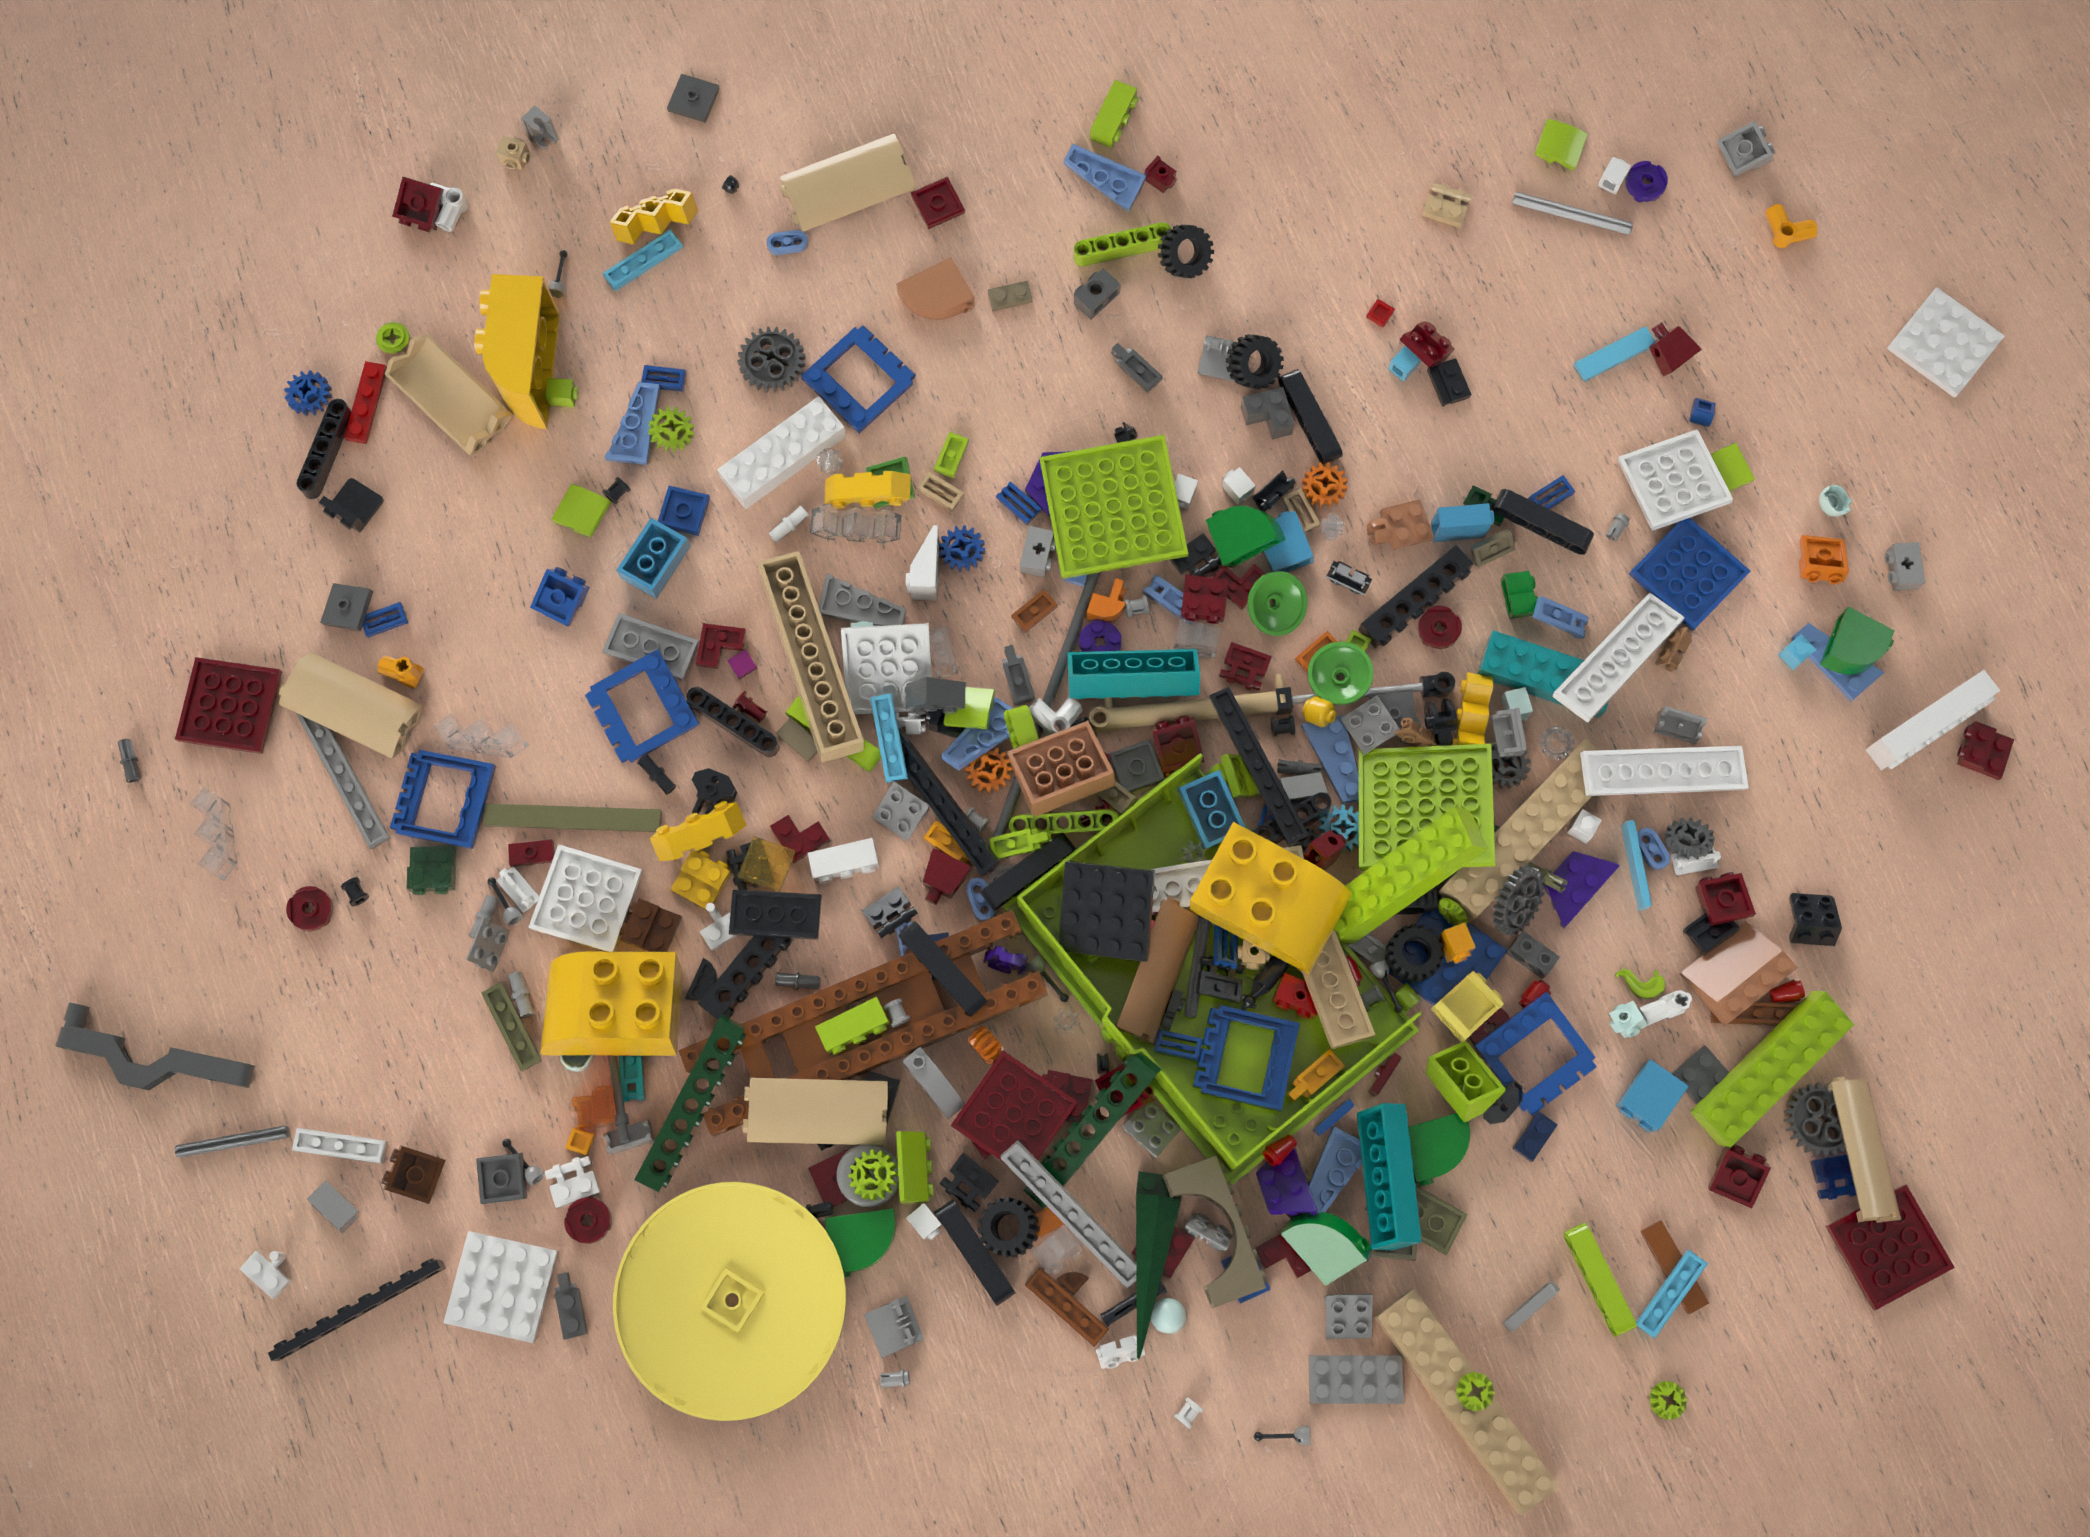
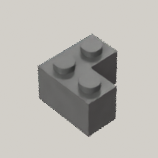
(1269, 407)
(935, 694)

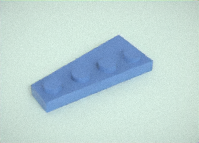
(1107, 176)
(632, 439)
(1849, 685)
(976, 742)
(1336, 756)
(1335, 1167)

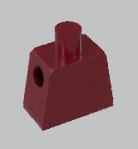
(1672, 348)
(1328, 846)
(944, 876)

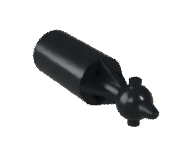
(1265, 981)

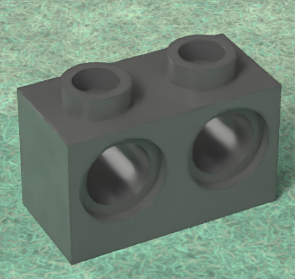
(1532, 954)

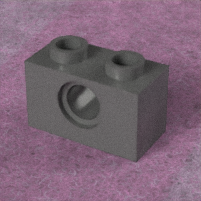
(1093, 304)

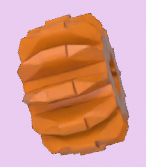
(985, 1044)

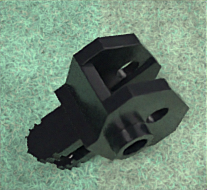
(1441, 722)
(710, 792)
(1498, 1111)

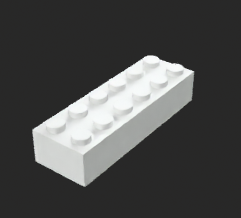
(781, 452)
(1933, 721)

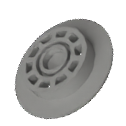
(844, 1170)

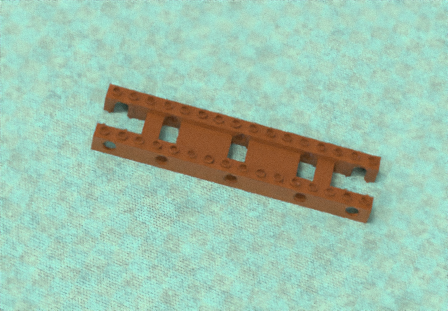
(896, 979)

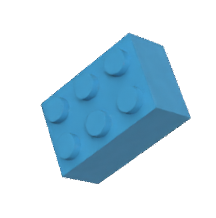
(653, 558)
(1210, 808)

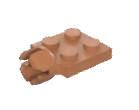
(1401, 526)

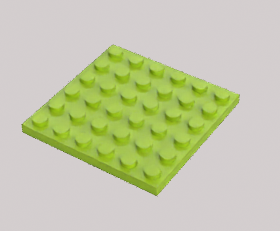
(1113, 506)
(1415, 786)

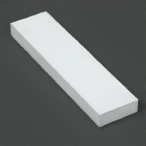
(339, 1145)

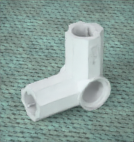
(451, 210)
(1062, 718)
(1666, 1007)

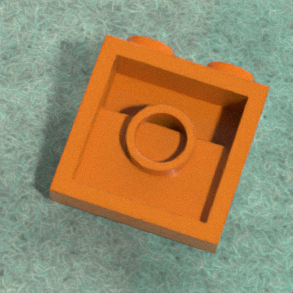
(1823, 559)

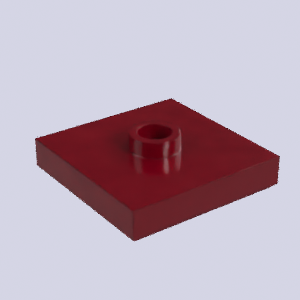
(937, 202)
(825, 1179)

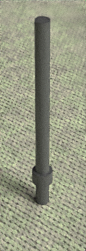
(621, 1117)

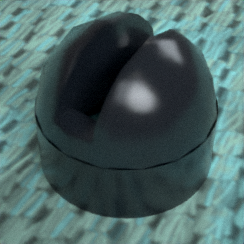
(729, 184)

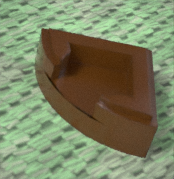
(1073, 1281)

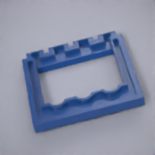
(839, 398)
(667, 690)
(470, 814)
(1518, 1028)
(1278, 1063)

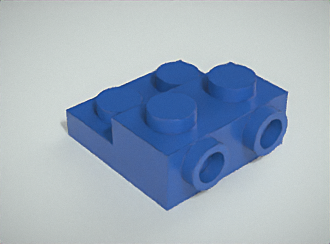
(559, 595)

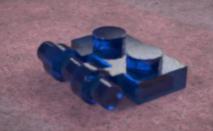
(1833, 1169)

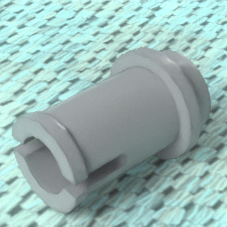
(1620, 522)
(895, 1379)

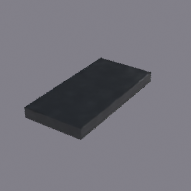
(775, 914)

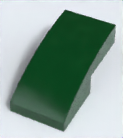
(1480, 496)

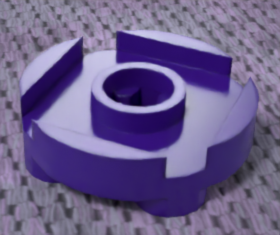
(1641, 191)
(1099, 629)
(1004, 962)

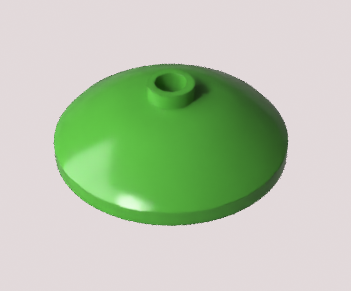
(1288, 603)
(1343, 660)

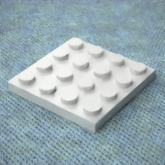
(1945, 342)
(1674, 480)
(883, 662)
(585, 899)
(501, 1287)

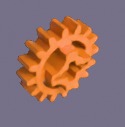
(1333, 486)
(996, 766)

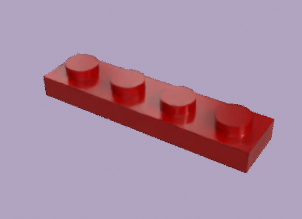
(365, 402)

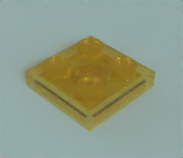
(766, 864)

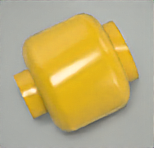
(1319, 712)

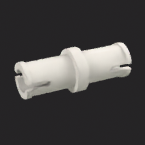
(788, 524)

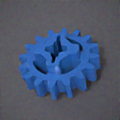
(308, 393)
(970, 545)

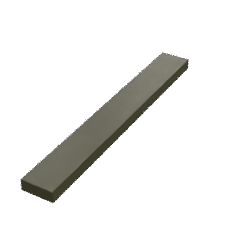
(572, 817)

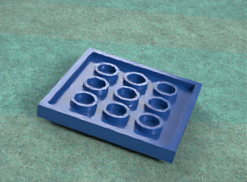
(1689, 572)
(1482, 959)

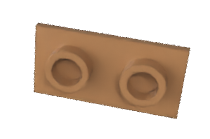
(1669, 655)
(1413, 735)

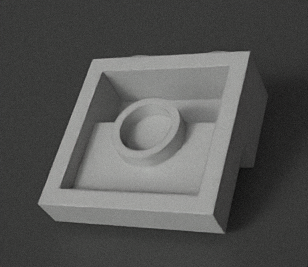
(1746, 149)

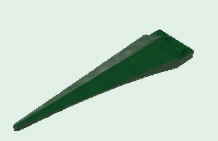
(1154, 1229)

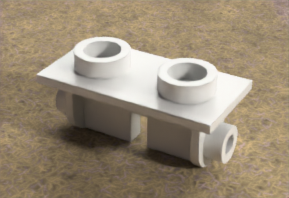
(912, 723)
(1685, 866)
(517, 888)
(1110, 1356)

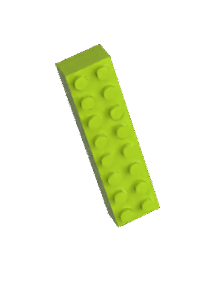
(1409, 873)
(1772, 1068)

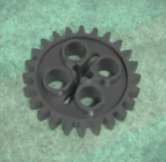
(763, 374)
(1518, 900)
(1801, 1113)

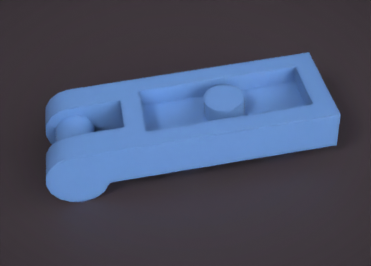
(1169, 598)
(1560, 617)

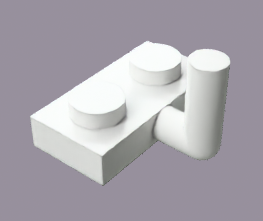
(717, 932)
(266, 1273)

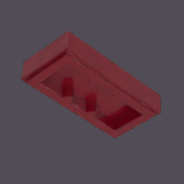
(531, 853)
(1383, 1074)

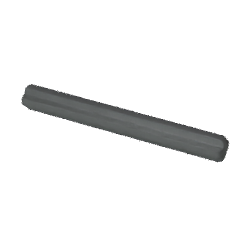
(1199, 950)
(232, 1141)

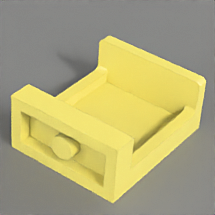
(1467, 1005)

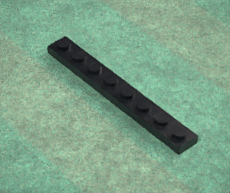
(1259, 767)
(947, 809)
(348, 1313)

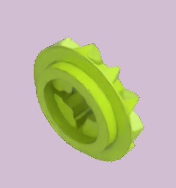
(386, 332)
(1452, 912)
(1464, 1388)
(1658, 1404)

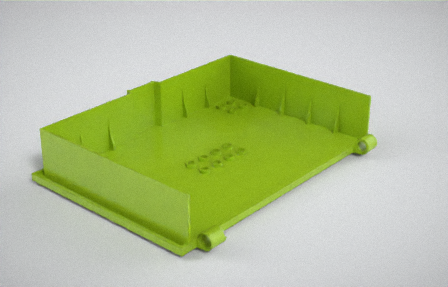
(1235, 1132)

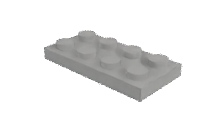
(634, 639)
(1356, 1379)

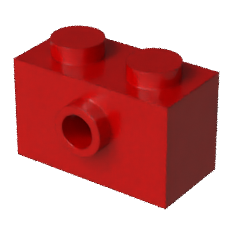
(1294, 995)

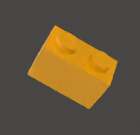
(1457, 943)

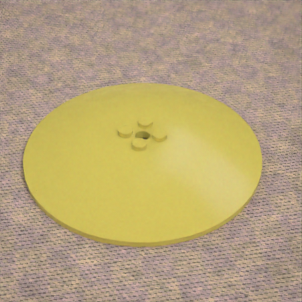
(676, 1314)

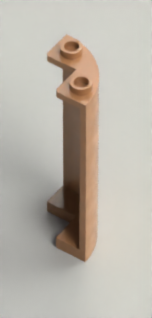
(1158, 976)

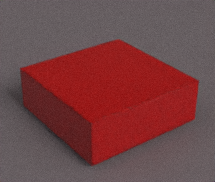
(1380, 313)

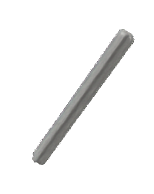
(1572, 213)

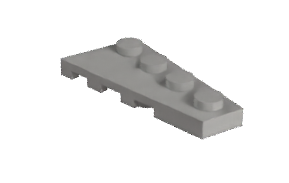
(851, 604)

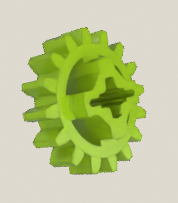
(679, 427)
(879, 1168)

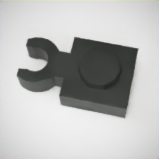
(1176, 1004)

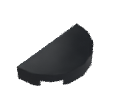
(702, 982)

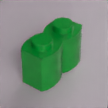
(1519, 594)

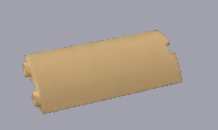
(847, 182)
(448, 394)
(350, 704)
(816, 1111)
(1865, 1150)

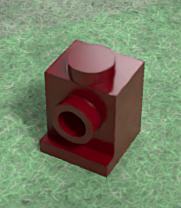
(1160, 181)

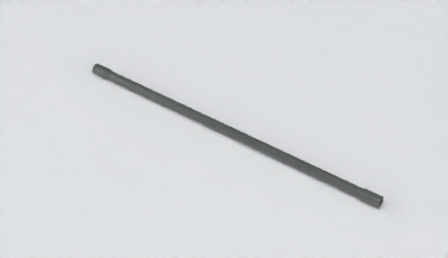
(1051, 692)

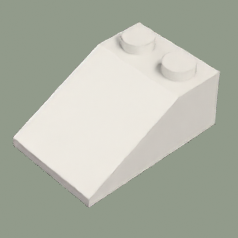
(923, 575)

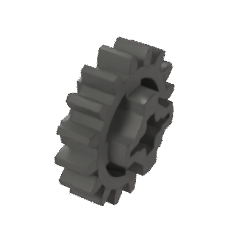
(1512, 770)
(1689, 838)

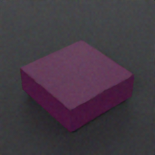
(742, 664)

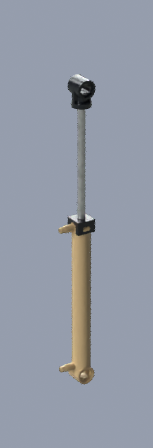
(1276, 702)

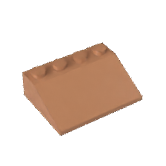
(1061, 768)
(1738, 972)

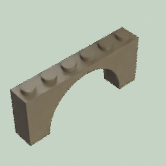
(1242, 1273)

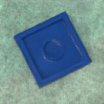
(684, 510)

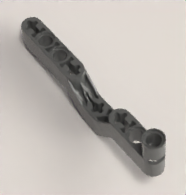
(140, 1076)

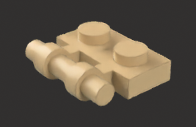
(1444, 210)

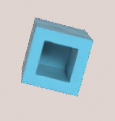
(1404, 363)
(1796, 652)

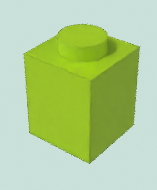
(561, 392)

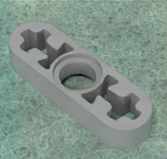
(1529, 1307)

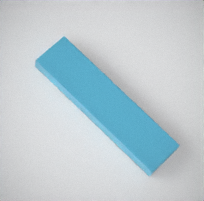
(642, 260)
(1614, 354)
(889, 738)
(1636, 865)
(1671, 1293)

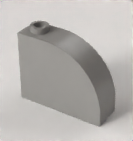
(933, 1083)

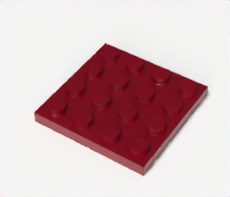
(228, 705)
(1013, 1106)
(1891, 1255)

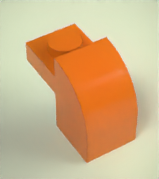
(1108, 608)

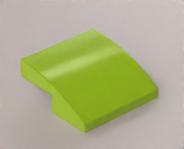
(1561, 144)
(1732, 467)
(581, 510)
(976, 711)
(1238, 777)

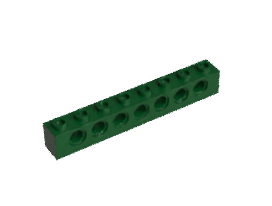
(1145, 1071)
(648, 1173)

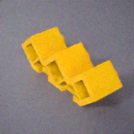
(653, 215)
(867, 489)
(1473, 709)
(698, 831)

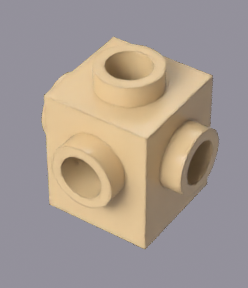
(513, 153)
(1252, 961)

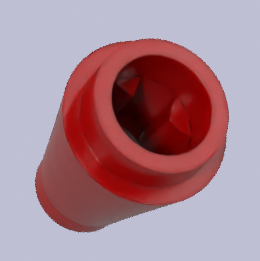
(1788, 991)
(1277, 1151)

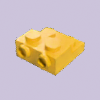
(701, 879)

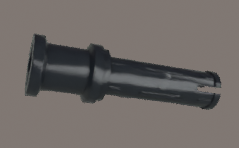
(1124, 1307)

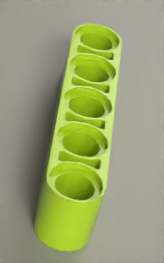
(1112, 241)
(1020, 726)
(866, 759)
(1074, 821)
(1599, 1279)

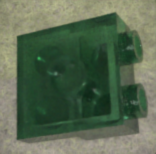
(431, 870)

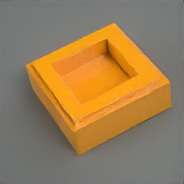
(580, 1141)

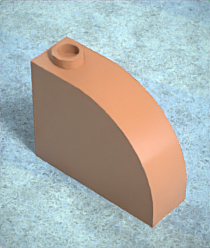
(937, 292)

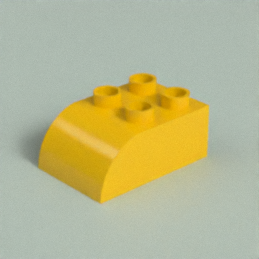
(519, 342)
(1270, 898)
(613, 1004)

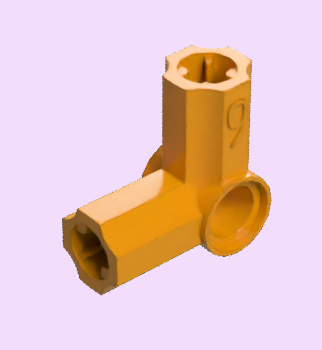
(1786, 231)
(401, 669)

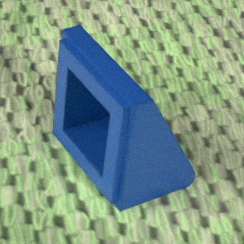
(1702, 412)

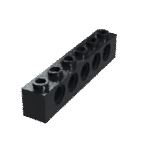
(1453, 560)
(740, 966)

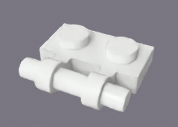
(570, 1190)

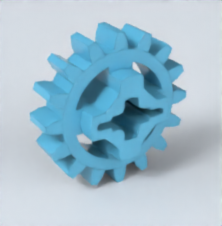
(1351, 828)

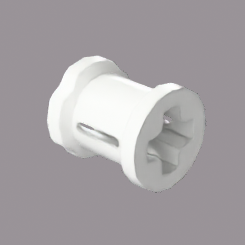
(1188, 1419)

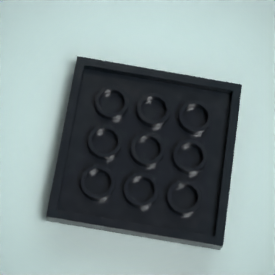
(1106, 910)

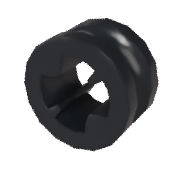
(1102, 1063)

